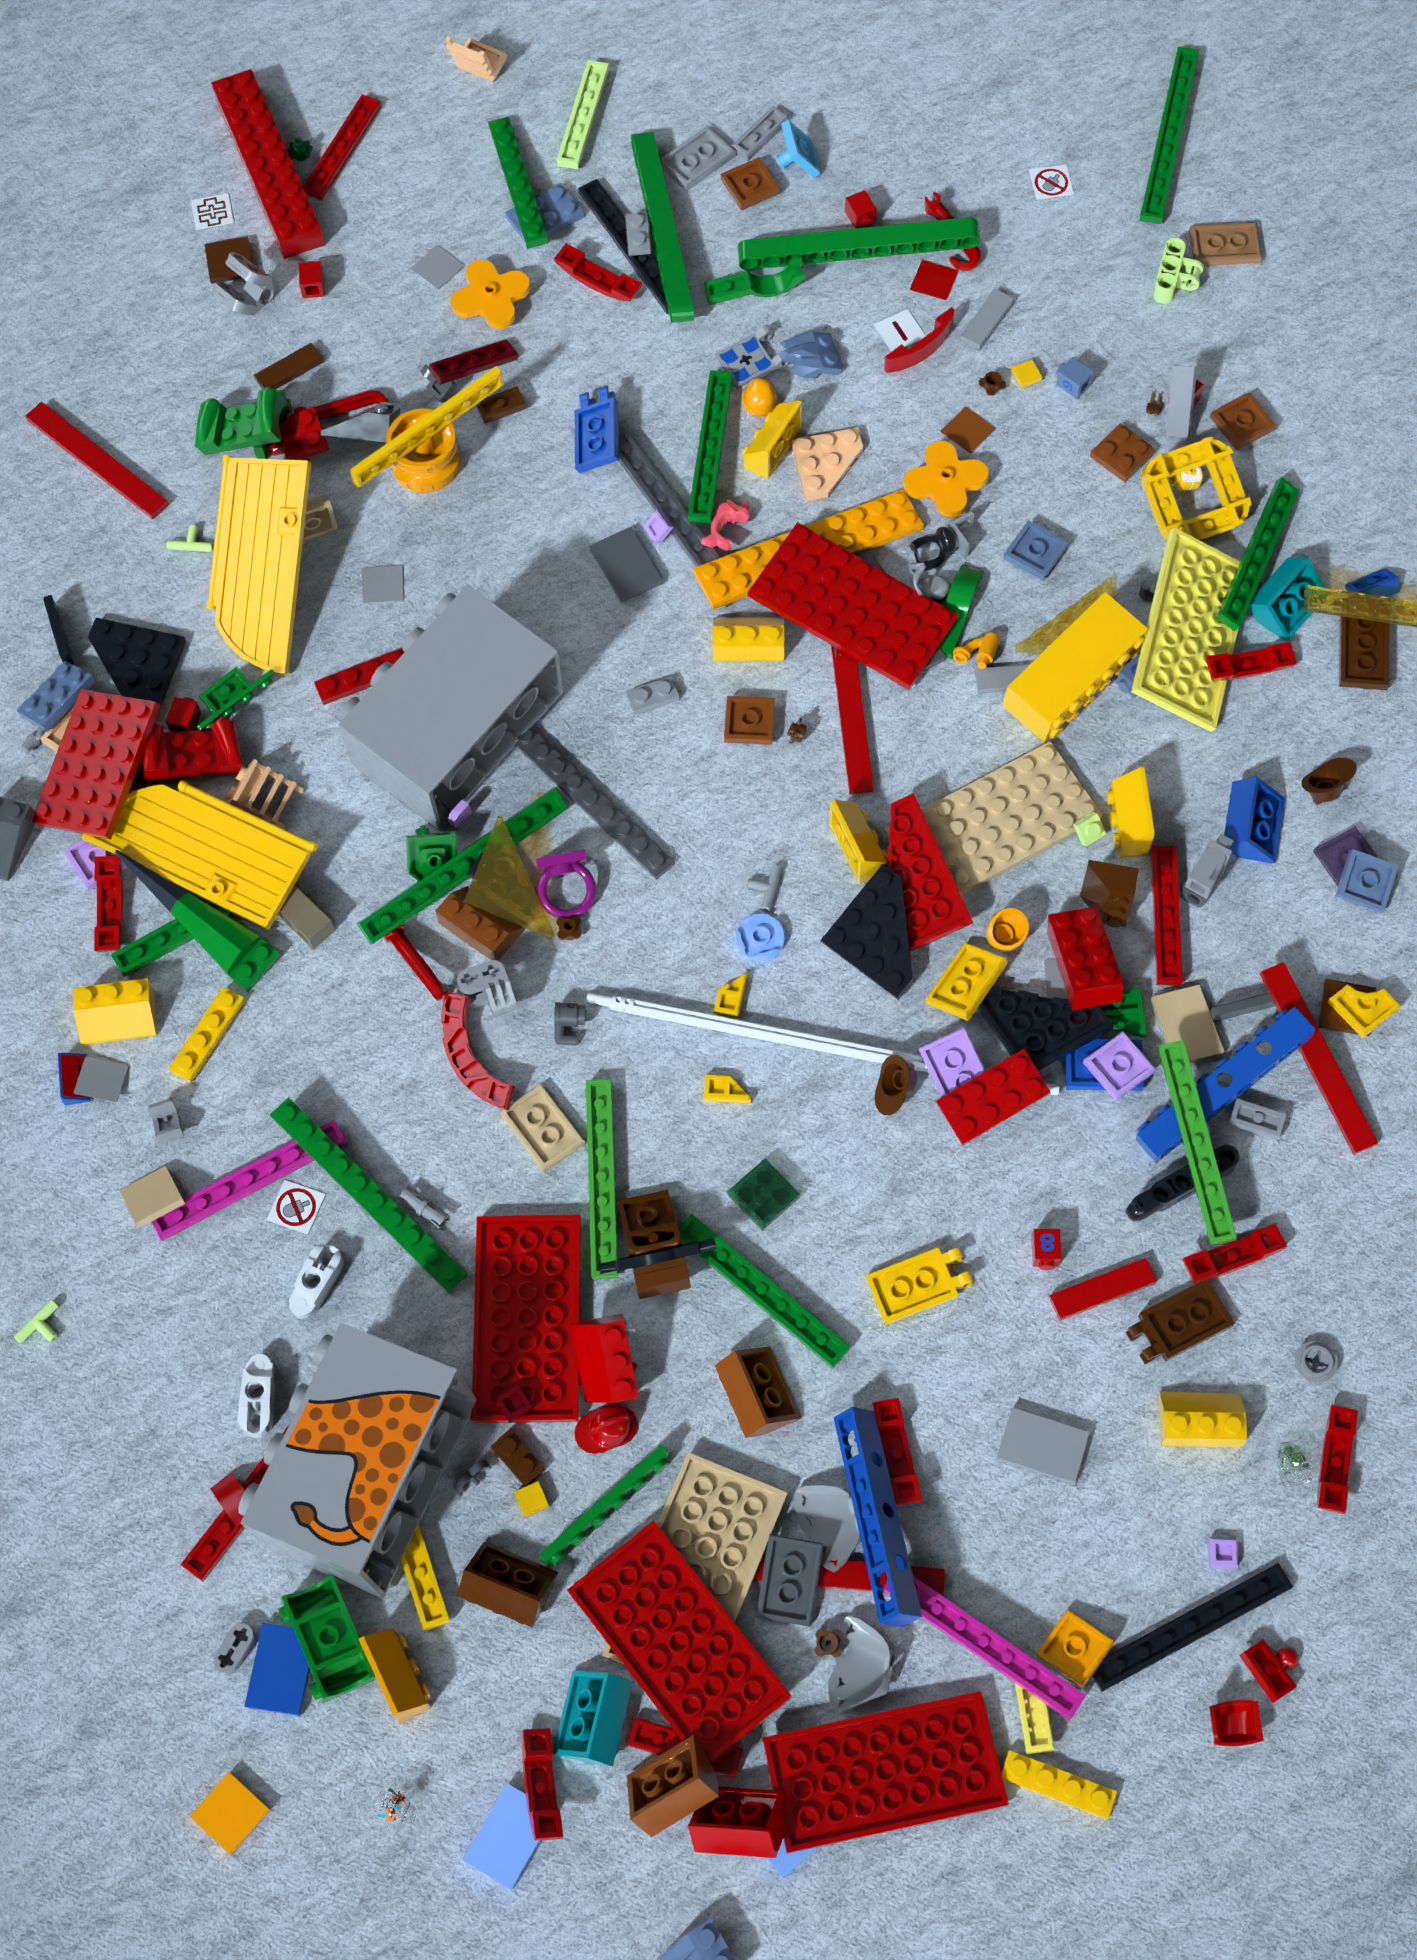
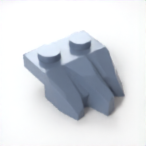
(811, 354)
(700, 1944)

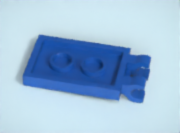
(596, 431)

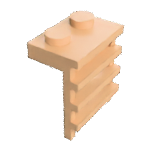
(477, 58)
(250, 782)

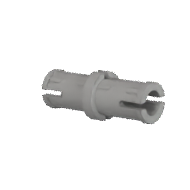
(424, 1207)

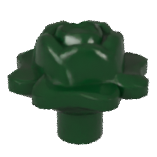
(299, 149)

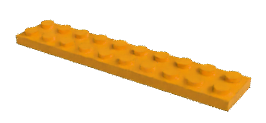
(853, 530)

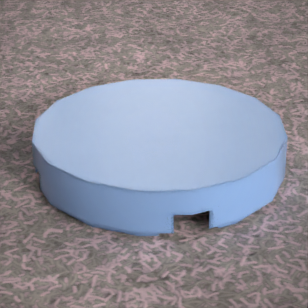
(760, 937)

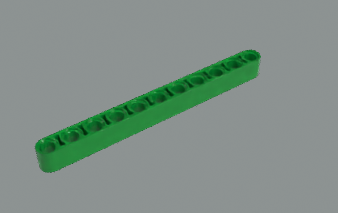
(662, 227)
(859, 243)

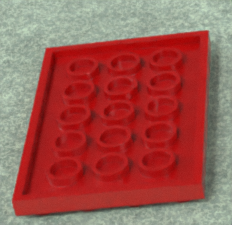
(96, 763)

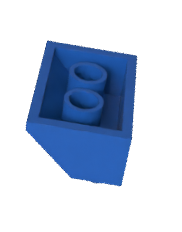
(1254, 820)

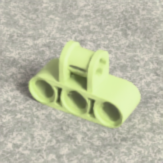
(1176, 271)

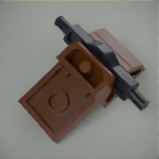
(654, 1245)

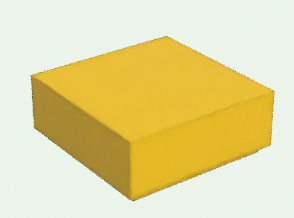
(1026, 374)
(531, 1499)

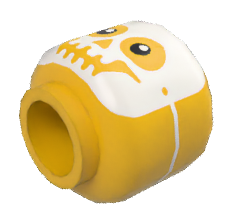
(1189, 480)

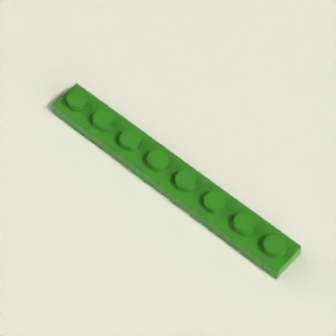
(1197, 1143)
(601, 1176)

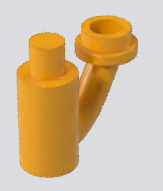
(987, 649)

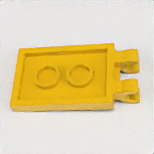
(917, 1284)

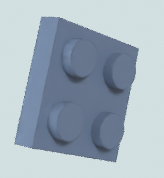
(1035, 550)
(1366, 881)

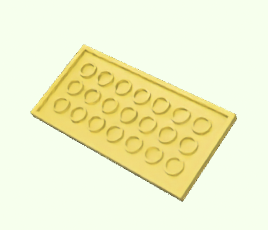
(1186, 631)

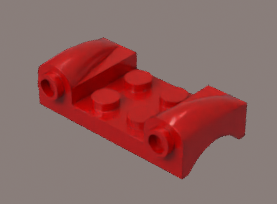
(192, 752)

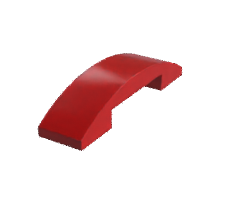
(595, 277)
(904, 358)
(1251, 663)
(109, 903)
(1234, 1255)
(897, 1451)
(1336, 1458)
(539, 1785)

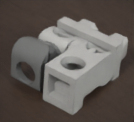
(1207, 870)

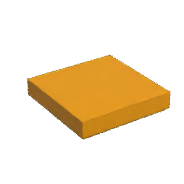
(1075, 1648)
(230, 1813)

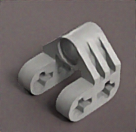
(256, 292)
(488, 989)

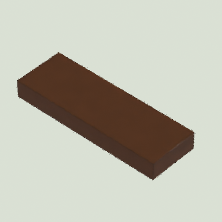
(289, 367)

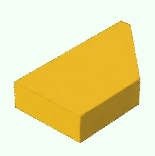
(730, 998)
(724, 1089)

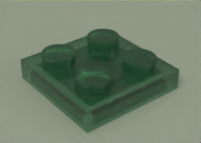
(763, 1194)

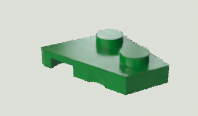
(1128, 1014)

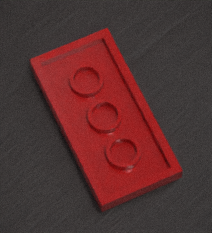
(993, 1097)

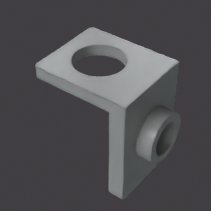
(961, 543)

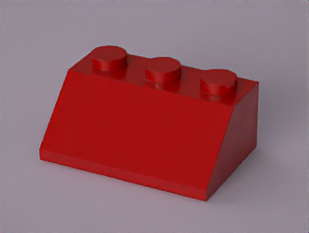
(604, 1359)
(740, 1823)

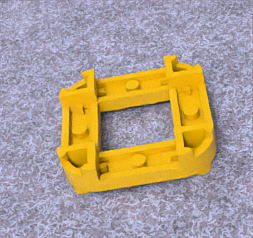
(1225, 479)

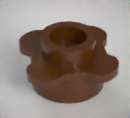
(996, 379)
(796, 731)
(571, 934)
(822, 1648)

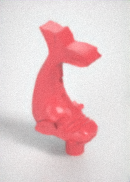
(725, 513)

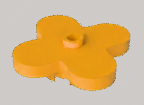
(490, 294)
(945, 479)

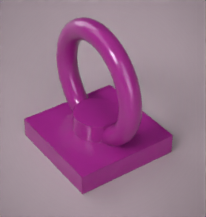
(561, 865)

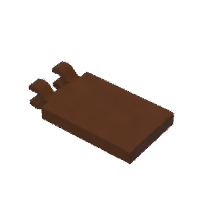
(1181, 1322)

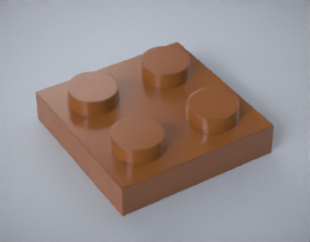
(750, 183)
(1242, 421)
(1122, 452)
(749, 720)

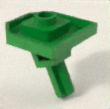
(428, 851)

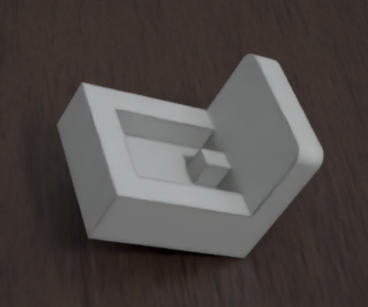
(165, 1120)

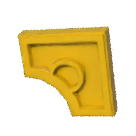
(1364, 1010)

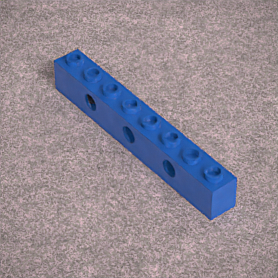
(1245, 1068)
(877, 1517)

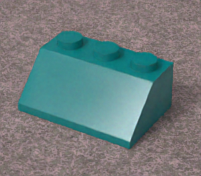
(1281, 599)
(593, 1717)

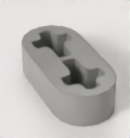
(228, 1646)

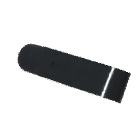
(1147, 1204)

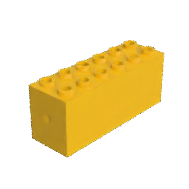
(1075, 668)

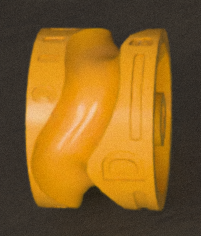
(430, 464)

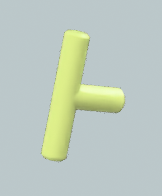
(190, 544)
(38, 1323)

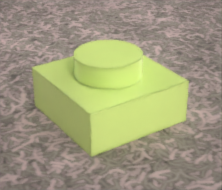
(1089, 829)

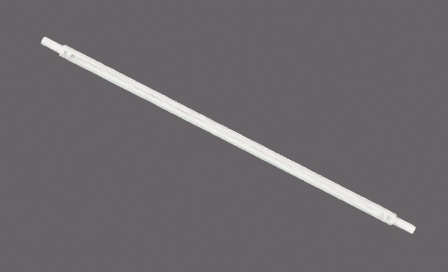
(760, 1031)

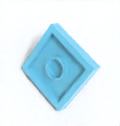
(799, 150)

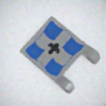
(749, 358)

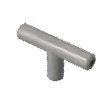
(768, 887)

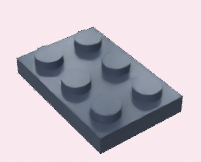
(555, 208)
(55, 696)

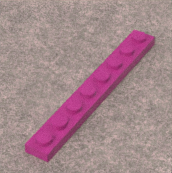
(240, 1184)
(997, 1651)

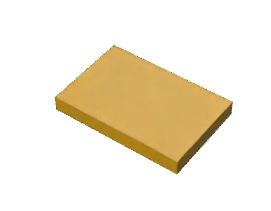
(966, 981)

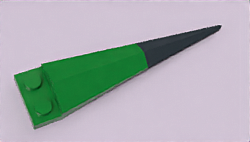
(232, 946)

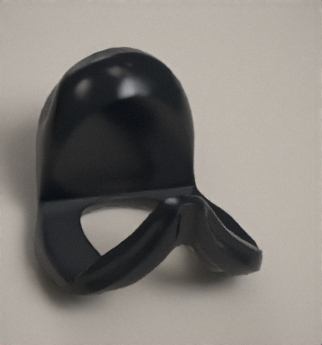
(944, 538)

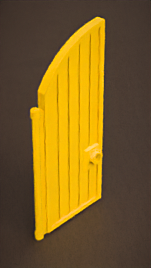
(259, 557)
(210, 849)

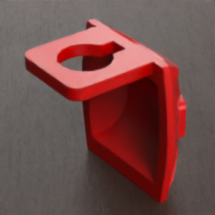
(1236, 1723)

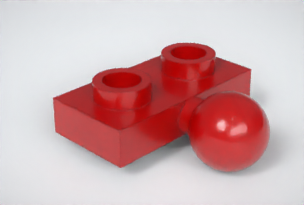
(1270, 1669)

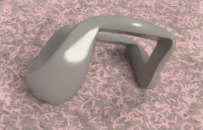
(933, 587)

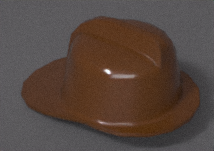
(1328, 780)
(895, 1082)

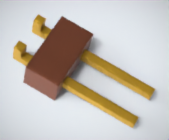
(1153, 408)

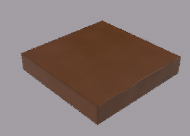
(217, 255)
(1329, 1018)

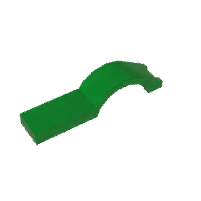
(748, 284)
(959, 602)

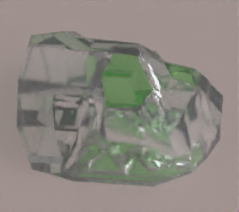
(1293, 1465)

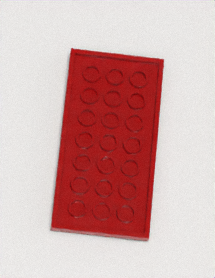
(853, 605)
(525, 1314)
(679, 1642)
(885, 1771)

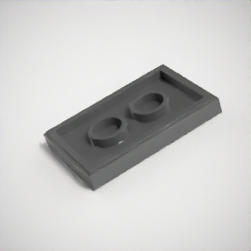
(626, 564)
(789, 1580)

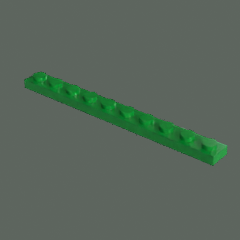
(1169, 135)
(455, 869)
(368, 1195)

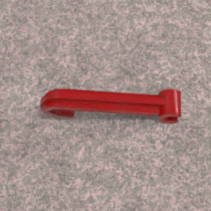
(938, 210)
(347, 404)
(415, 961)

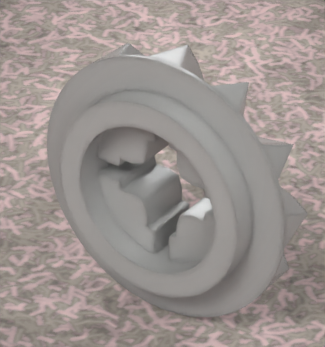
(1326, 1357)

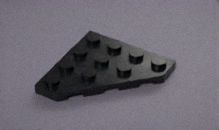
(137, 658)
(875, 933)
(1041, 1024)

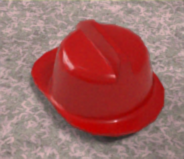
(605, 1429)

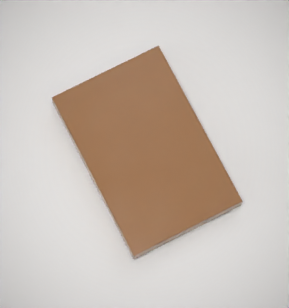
(1225, 244)

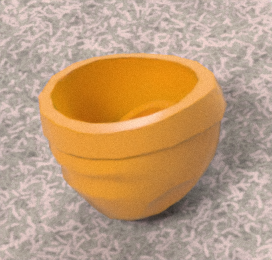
(760, 397)
(1007, 929)

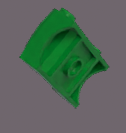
(239, 426)
(327, 1639)

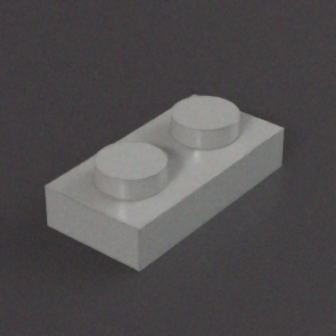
(637, 234)
(652, 695)
(1257, 1119)

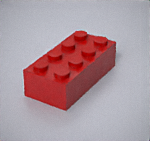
(1085, 958)

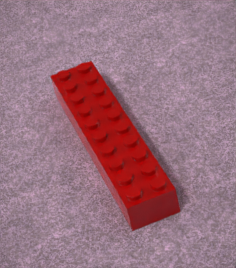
(268, 164)

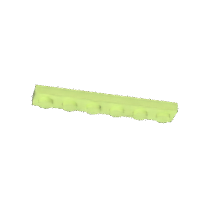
(582, 114)

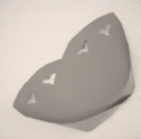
(832, 1522)
(863, 1669)

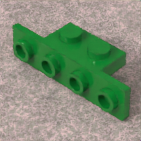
(227, 692)

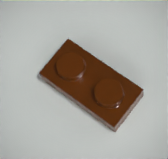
(501, 405)
(517, 1458)

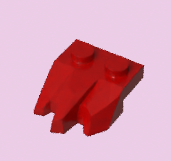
(300, 436)

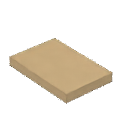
(1186, 1017)
(542, 1128)

